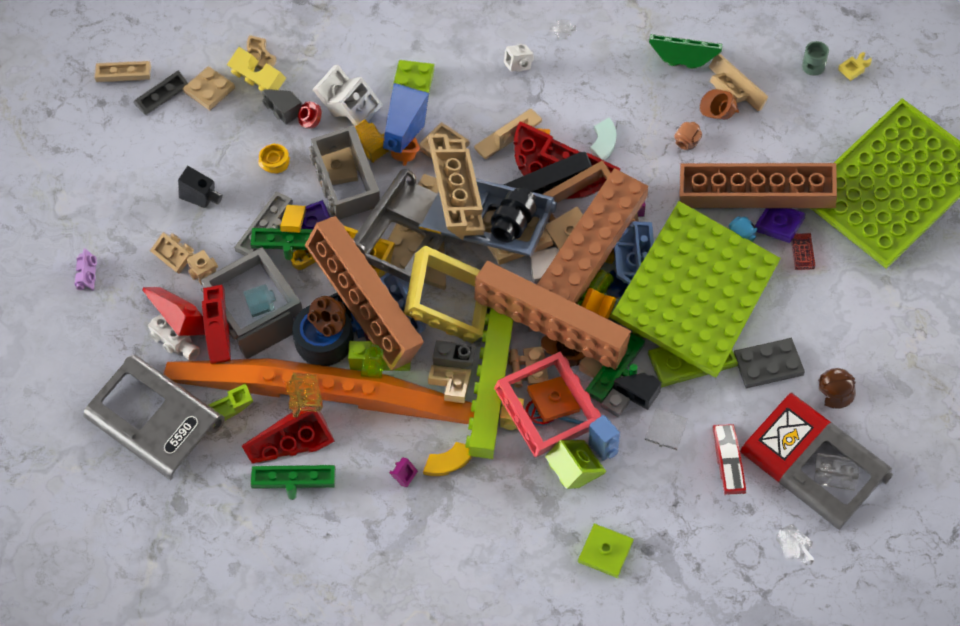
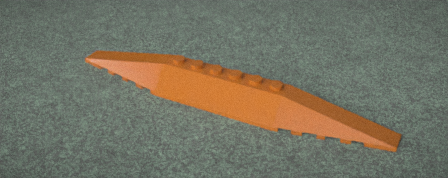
(340, 385)

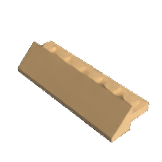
(457, 185)

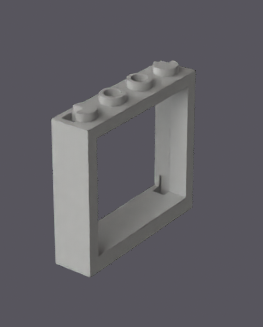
(240, 266)

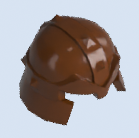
(839, 386)

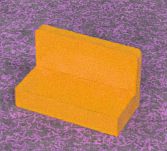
(598, 303)

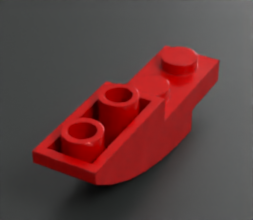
(215, 324)

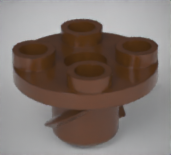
(327, 315)

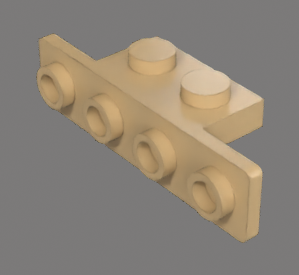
(732, 80)
(505, 135)

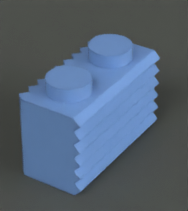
(604, 438)

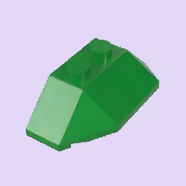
(684, 51)

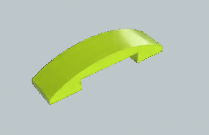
(234, 403)

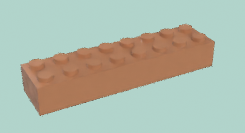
(758, 185)
(594, 236)
(363, 292)
(551, 315)

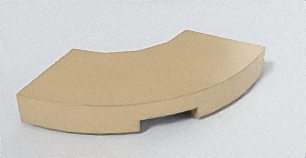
(257, 47)

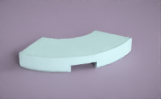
(605, 139)

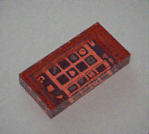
(803, 251)

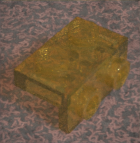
(304, 393)

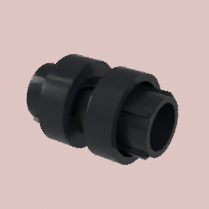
(513, 214)

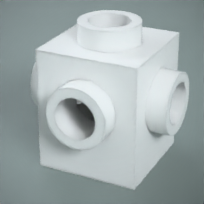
(518, 58)

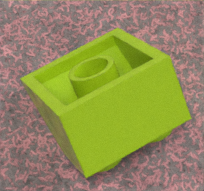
(574, 463)

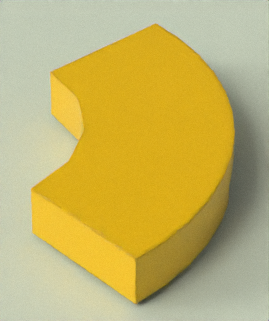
(447, 462)

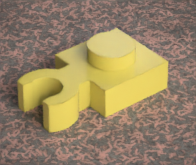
(854, 67)

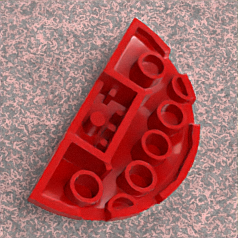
(538, 149)

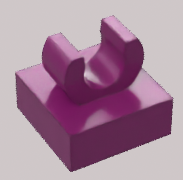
(404, 472)

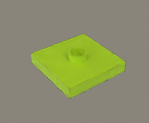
(605, 550)

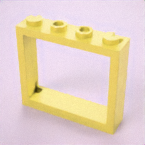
(429, 257)

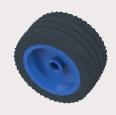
(315, 346)

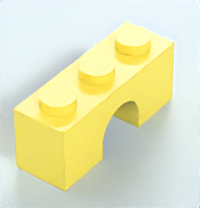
(244, 64)

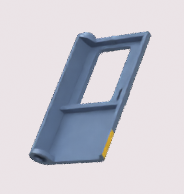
(491, 195)

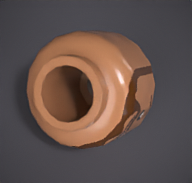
(688, 135)

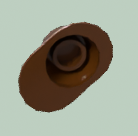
(554, 346)

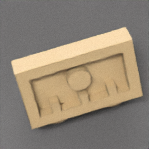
(172, 251)

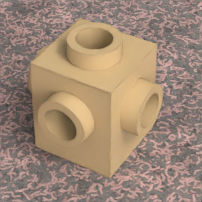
(201, 266)

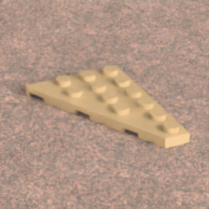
(408, 241)

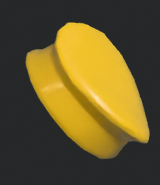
(274, 158)

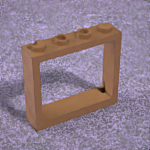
(579, 182)

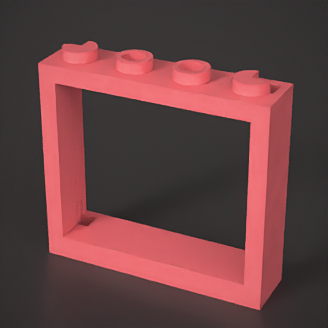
(522, 419)

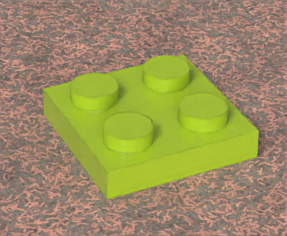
(414, 75)

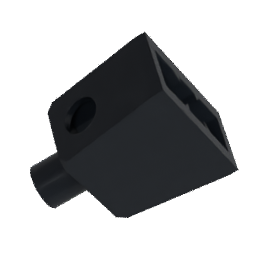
(197, 188)

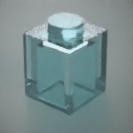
(259, 300)

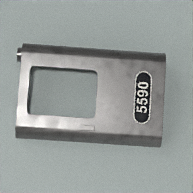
(169, 432)

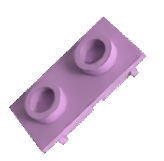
(87, 264)

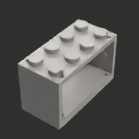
(334, 142)

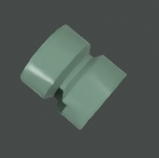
(815, 58)

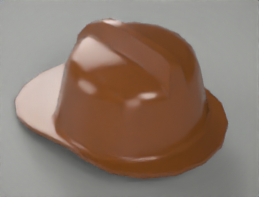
(718, 104)

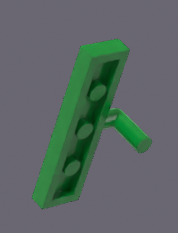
(275, 239)
(604, 380)
(293, 477)

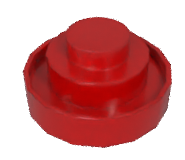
(309, 115)

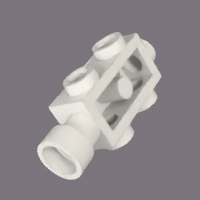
(163, 332)

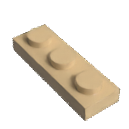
(122, 71)

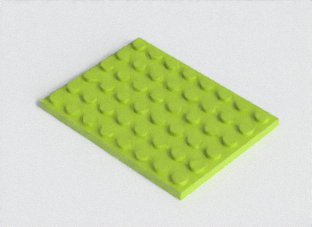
(895, 183)
(696, 289)

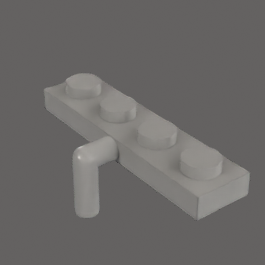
(268, 218)

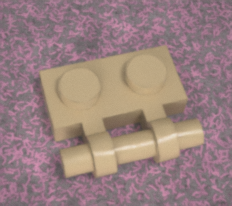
(531, 356)

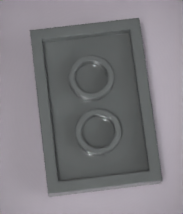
(769, 363)

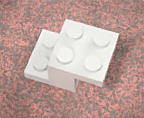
(347, 96)

